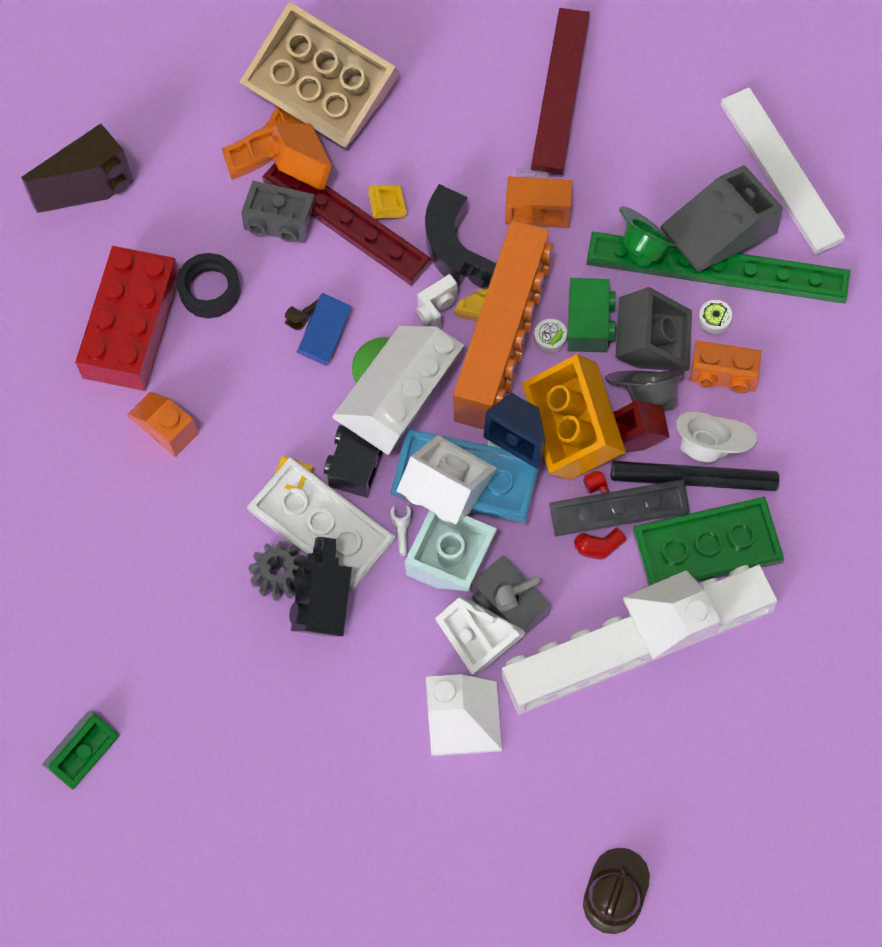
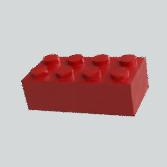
(128, 318)

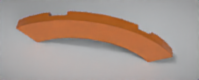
(252, 150)

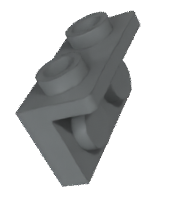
(277, 211)

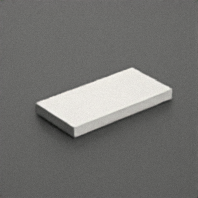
(319, 512)

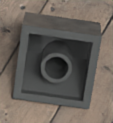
(653, 331)

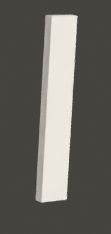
(782, 171)

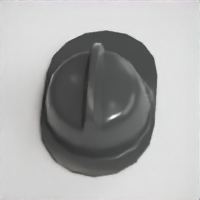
(649, 386)

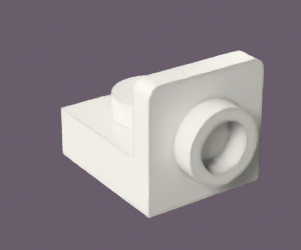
(434, 298)

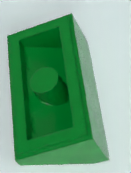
(80, 749)

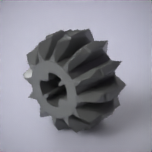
(274, 559)

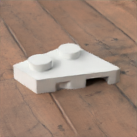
(477, 633)

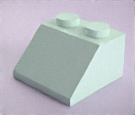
(448, 553)

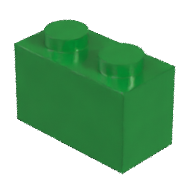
(589, 315)

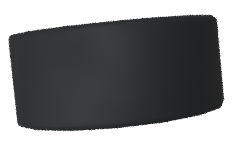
(205, 263)

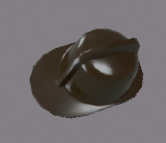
(616, 890)

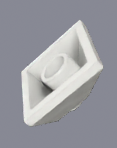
(672, 614)
(463, 715)

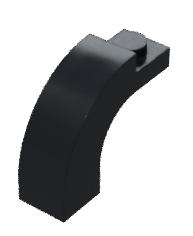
(442, 220)

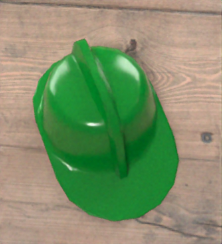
(643, 238)

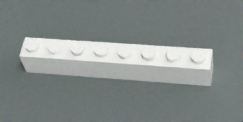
(619, 647)

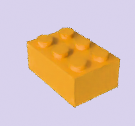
(574, 417)

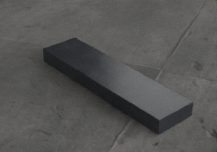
(619, 508)

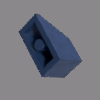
(516, 428)

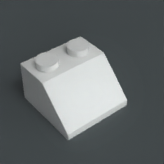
(445, 479)

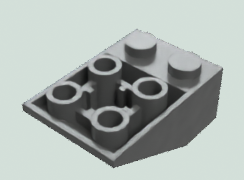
(724, 219)

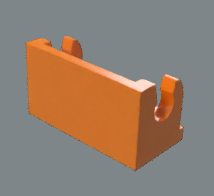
(538, 201)

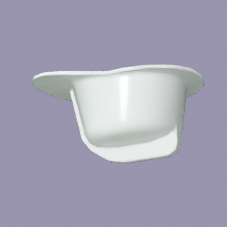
(713, 437)

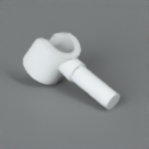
(401, 525)

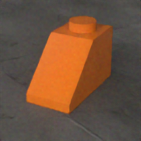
(300, 153)
(164, 422)

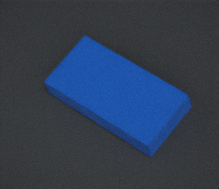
(324, 329)

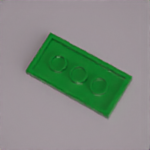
(709, 542)

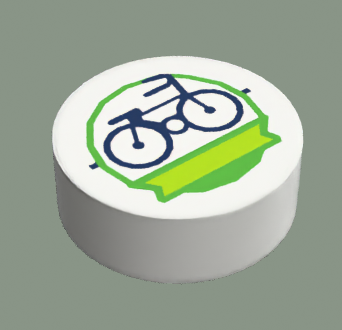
(550, 335)

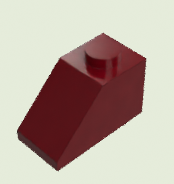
(641, 425)

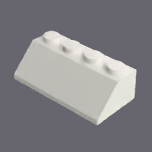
(398, 384)

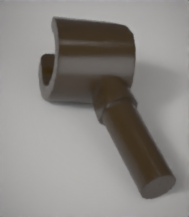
(296, 318)

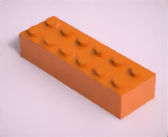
(503, 323)

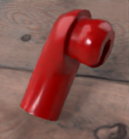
(598, 547)

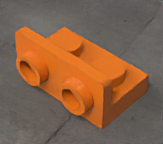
(725, 366)

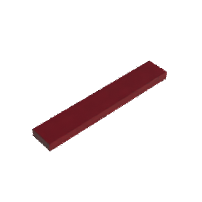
(560, 91)
(358, 228)

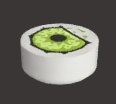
(715, 316)

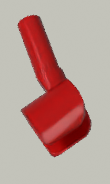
(595, 481)

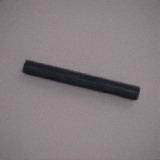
(695, 475)

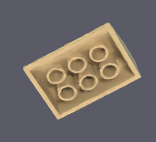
(319, 75)

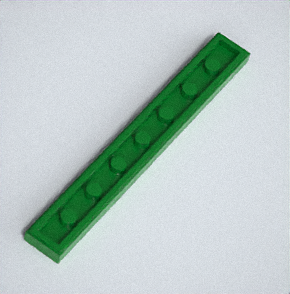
(735, 271)

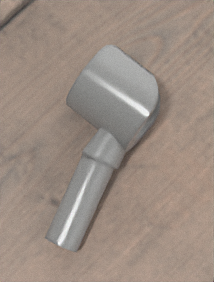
(507, 594)

